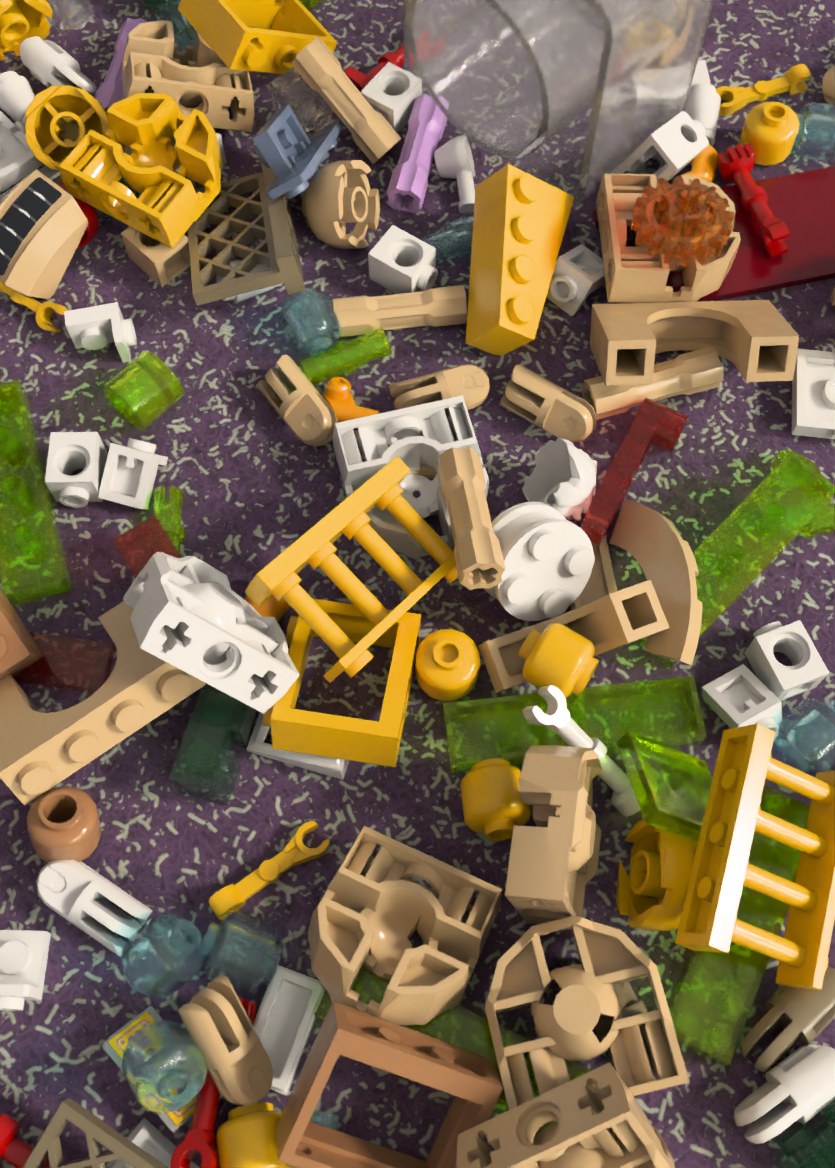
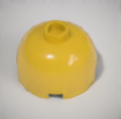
(60, 120)
(658, 869)

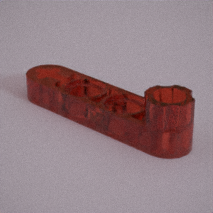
(652, 425)

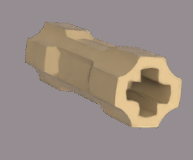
(325, 75)
(404, 310)
(683, 375)
(476, 546)

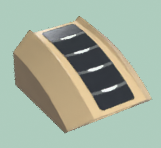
(38, 235)

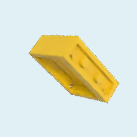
(229, 31)
(340, 735)

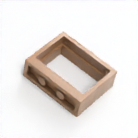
(397, 1051)

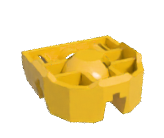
(167, 199)

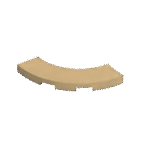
(672, 571)

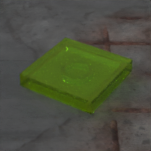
(667, 784)

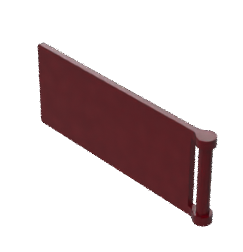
(808, 209)

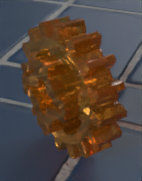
(682, 221)

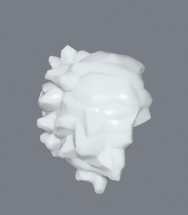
(562, 478)

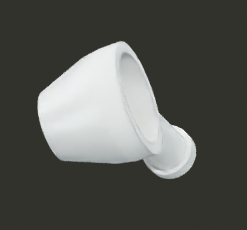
(456, 162)

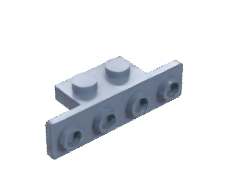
(291, 152)

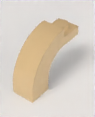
(605, 622)

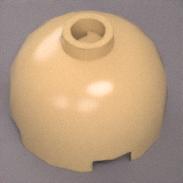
(341, 196)

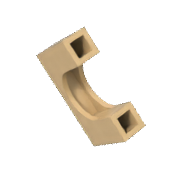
(743, 331)
(49, 747)

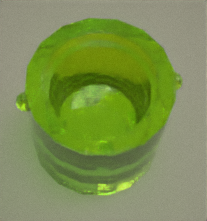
(143, 390)

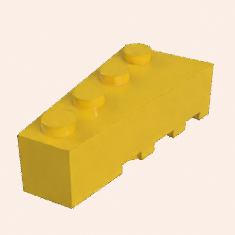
(512, 257)

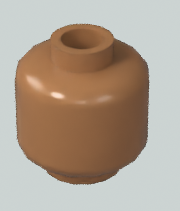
(64, 824)

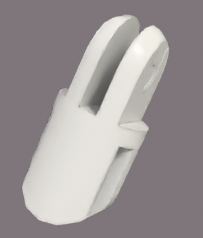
(53, 64)
(79, 892)
(792, 1093)

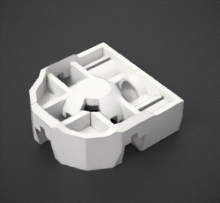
(403, 433)
(209, 631)

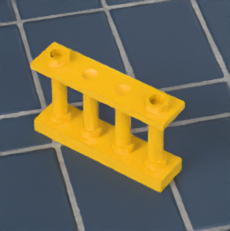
(317, 550)
(723, 864)

